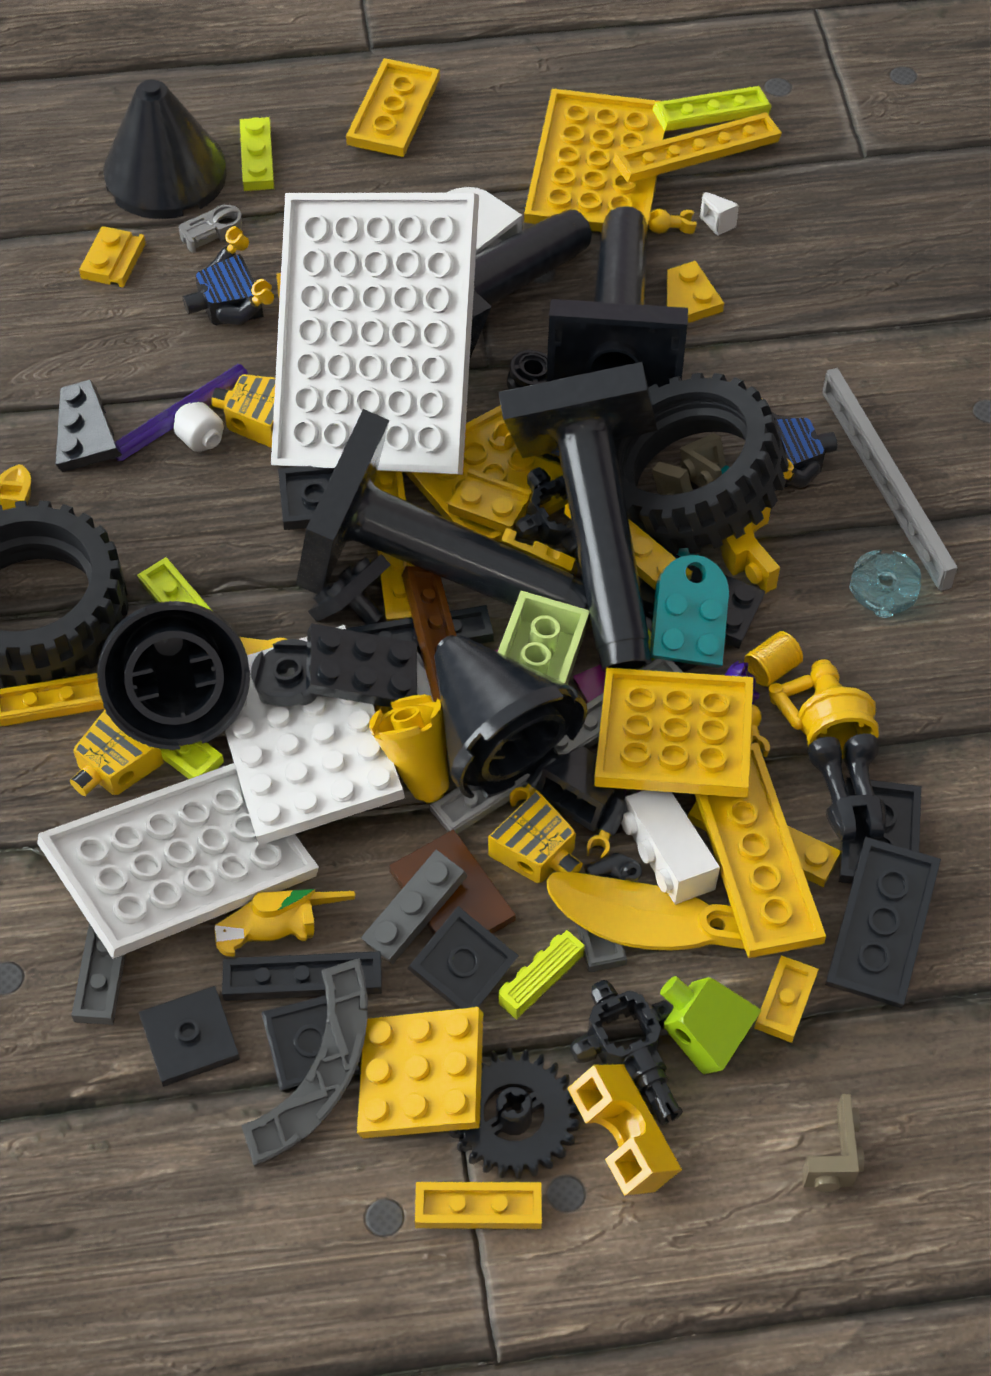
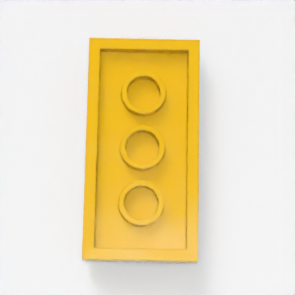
(393, 107)

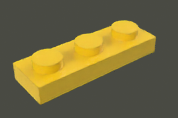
(478, 1205)

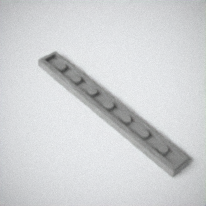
(889, 480)
(461, 812)

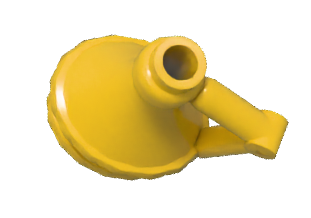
(831, 710)

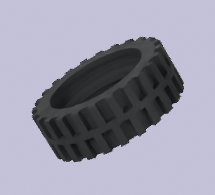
(730, 500)
(81, 633)

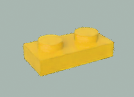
(786, 999)

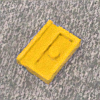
(112, 256)
(489, 501)

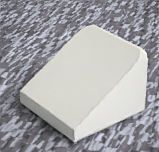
(718, 213)

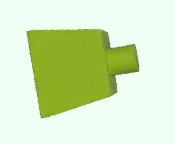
(707, 1021)

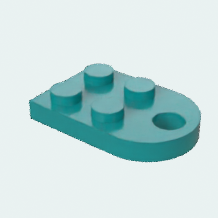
(690, 615)

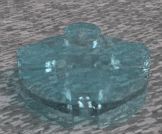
(881, 598)

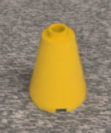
(416, 744)

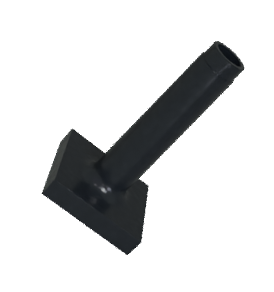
(524, 259)
(618, 324)
(581, 421)
(363, 513)

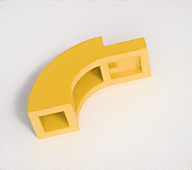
(748, 555)

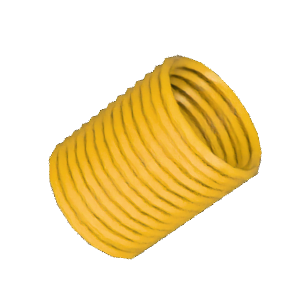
(774, 658)

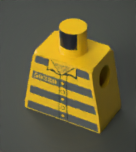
(249, 407)
(111, 759)
(535, 841)

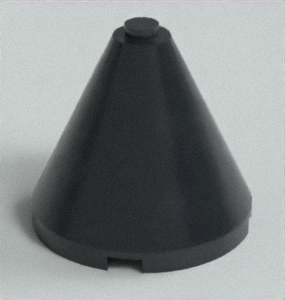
(162, 157)
(173, 675)
(499, 715)

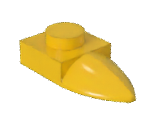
(14, 486)

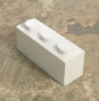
(670, 845)

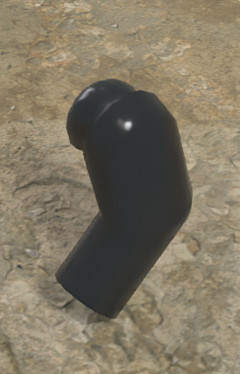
(615, 866)

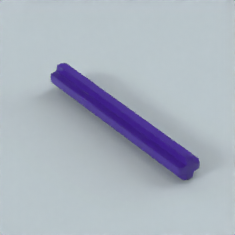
(165, 420)

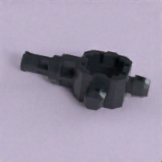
(536, 518)
(641, 1057)

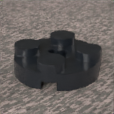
(274, 687)

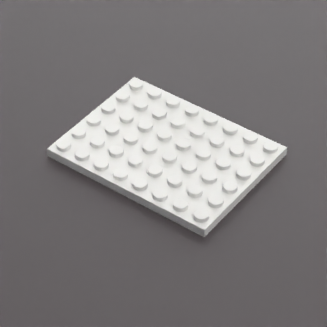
(376, 324)

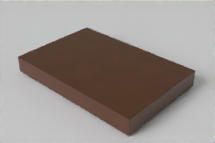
(476, 893)

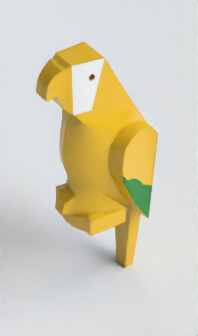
(272, 917)

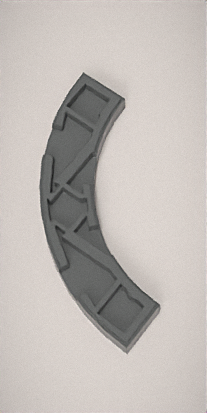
(329, 1074)

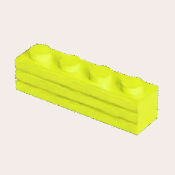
(541, 974)

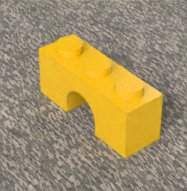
(611, 1099)

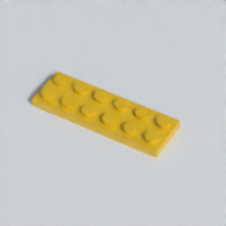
(761, 867)

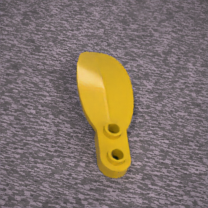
(641, 913)

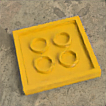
(421, 1073)

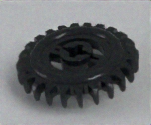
(514, 1080)

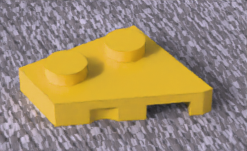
(691, 289)
(541, 552)

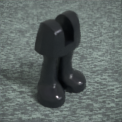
(857, 754)

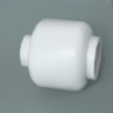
(198, 426)

